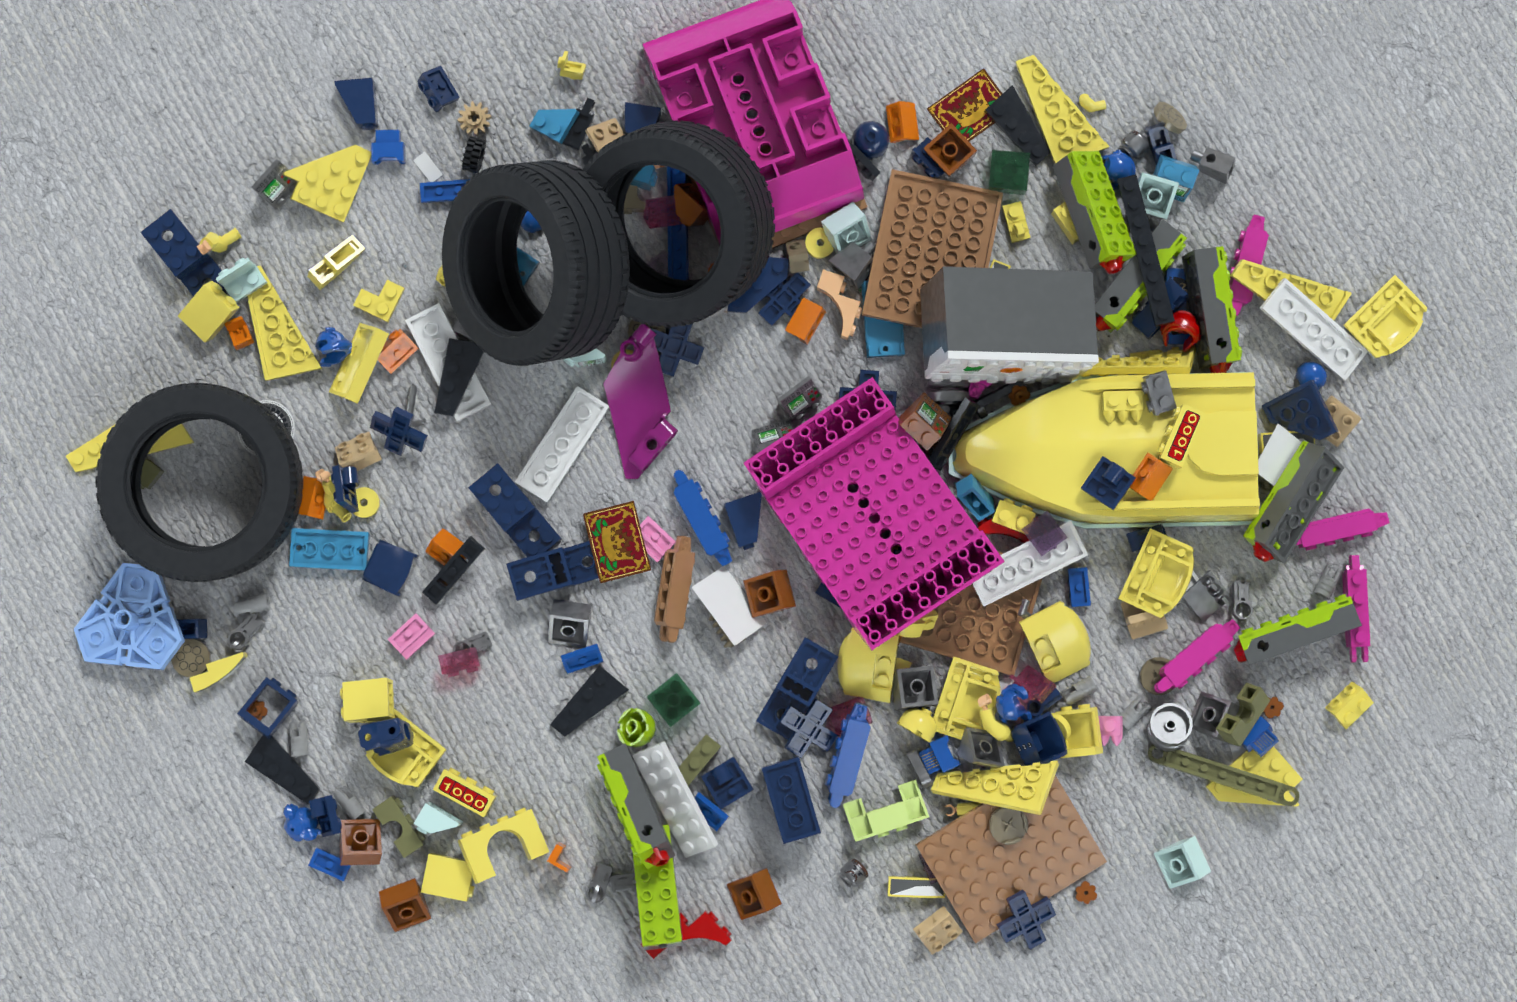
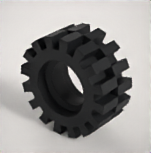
(474, 154)

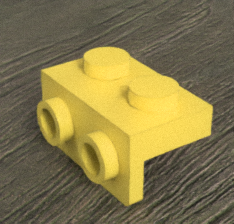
(1013, 516)
(1349, 704)

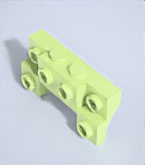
(889, 817)

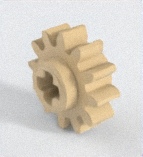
(467, 117)

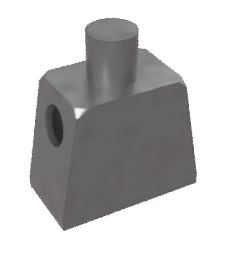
(1221, 165)
(854, 263)

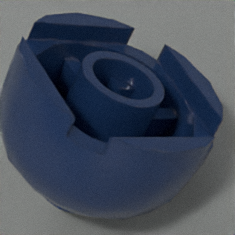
(871, 139)

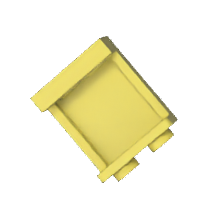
(1085, 731)

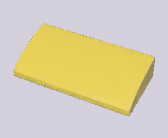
(359, 364)

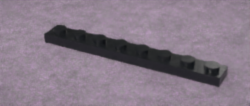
(1145, 250)

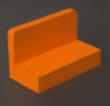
(902, 121)
(805, 320)
(1150, 476)
(312, 499)
(444, 546)
(555, 855)

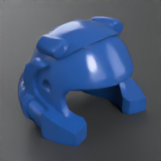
(333, 345)
(1009, 706)

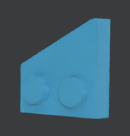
(554, 123)

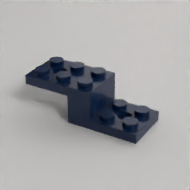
(181, 252)
(514, 512)
(553, 570)
(797, 685)

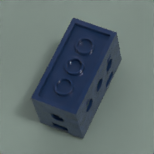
(791, 800)

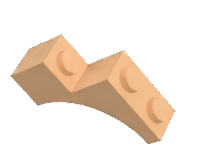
(833, 284)

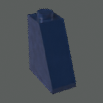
(361, 101)
(744, 519)

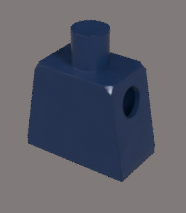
(640, 116)

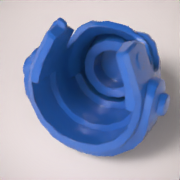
(1118, 166)

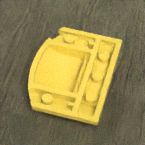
(1387, 319)
(1159, 574)
(1057, 641)
(867, 671)
(960, 695)
(410, 764)

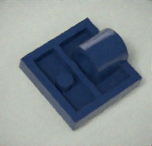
(1108, 483)
(345, 485)
(727, 783)
(325, 810)

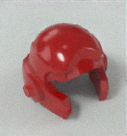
(1185, 324)

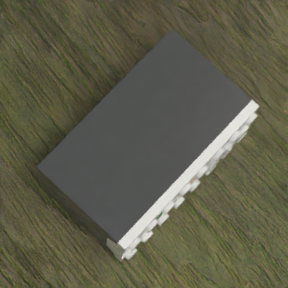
(1008, 325)

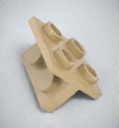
(604, 133)
(1344, 419)
(358, 452)
(1141, 622)
(938, 930)

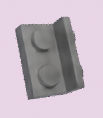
(1159, 393)

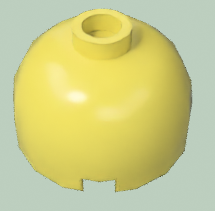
(919, 723)

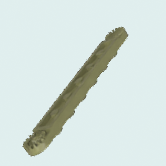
(1225, 775)

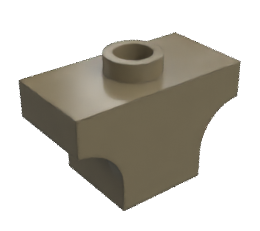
(632, 202)
(797, 256)

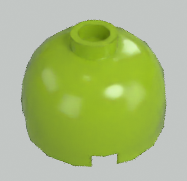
(636, 727)

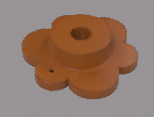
(1016, 392)
(1277, 707)
(261, 710)
(1091, 895)

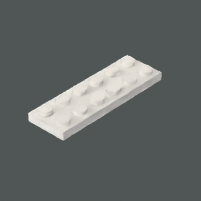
(1313, 329)
(432, 336)
(562, 444)
(1025, 565)
(675, 799)

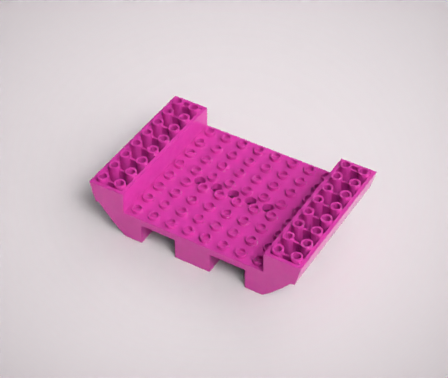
(764, 43)
(807, 488)

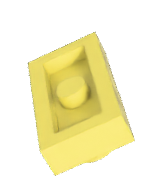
(1016, 222)

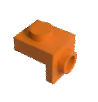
(239, 332)

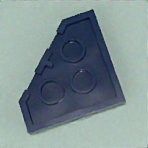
(771, 276)
(1302, 412)

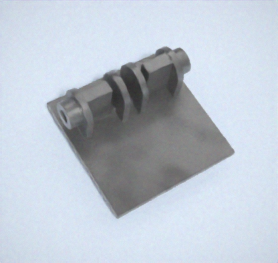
(1207, 596)

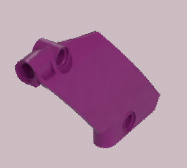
(639, 403)

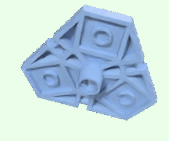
(149, 635)

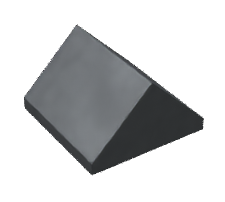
(980, 748)

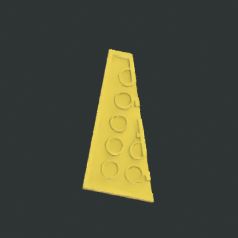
(1058, 117)
(1264, 280)
(278, 339)
(1146, 362)
(88, 454)
(1006, 787)

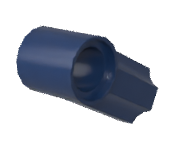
(1138, 537)
(1049, 701)

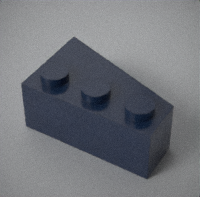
(1143, 319)

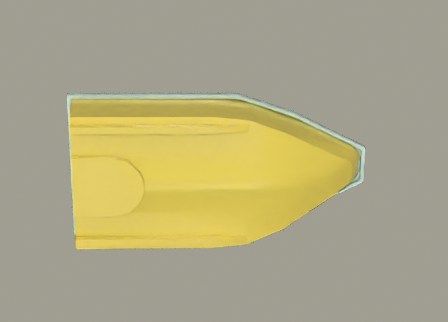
(1057, 437)

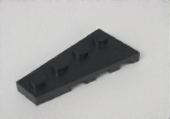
(1014, 120)
(458, 369)
(590, 699)
(276, 764)

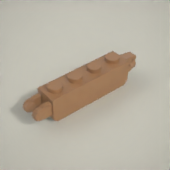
(674, 589)

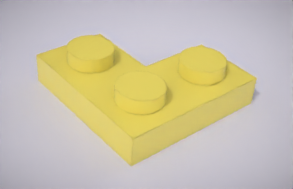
(382, 305)

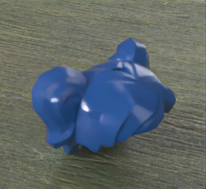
(300, 823)

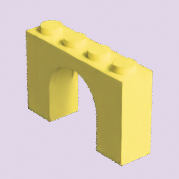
(475, 845)

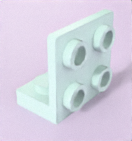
(241, 279)

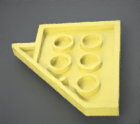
(330, 181)
(1270, 766)

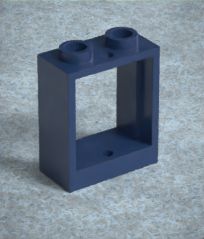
(254, 722)

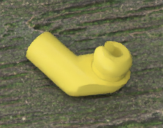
(1090, 105)

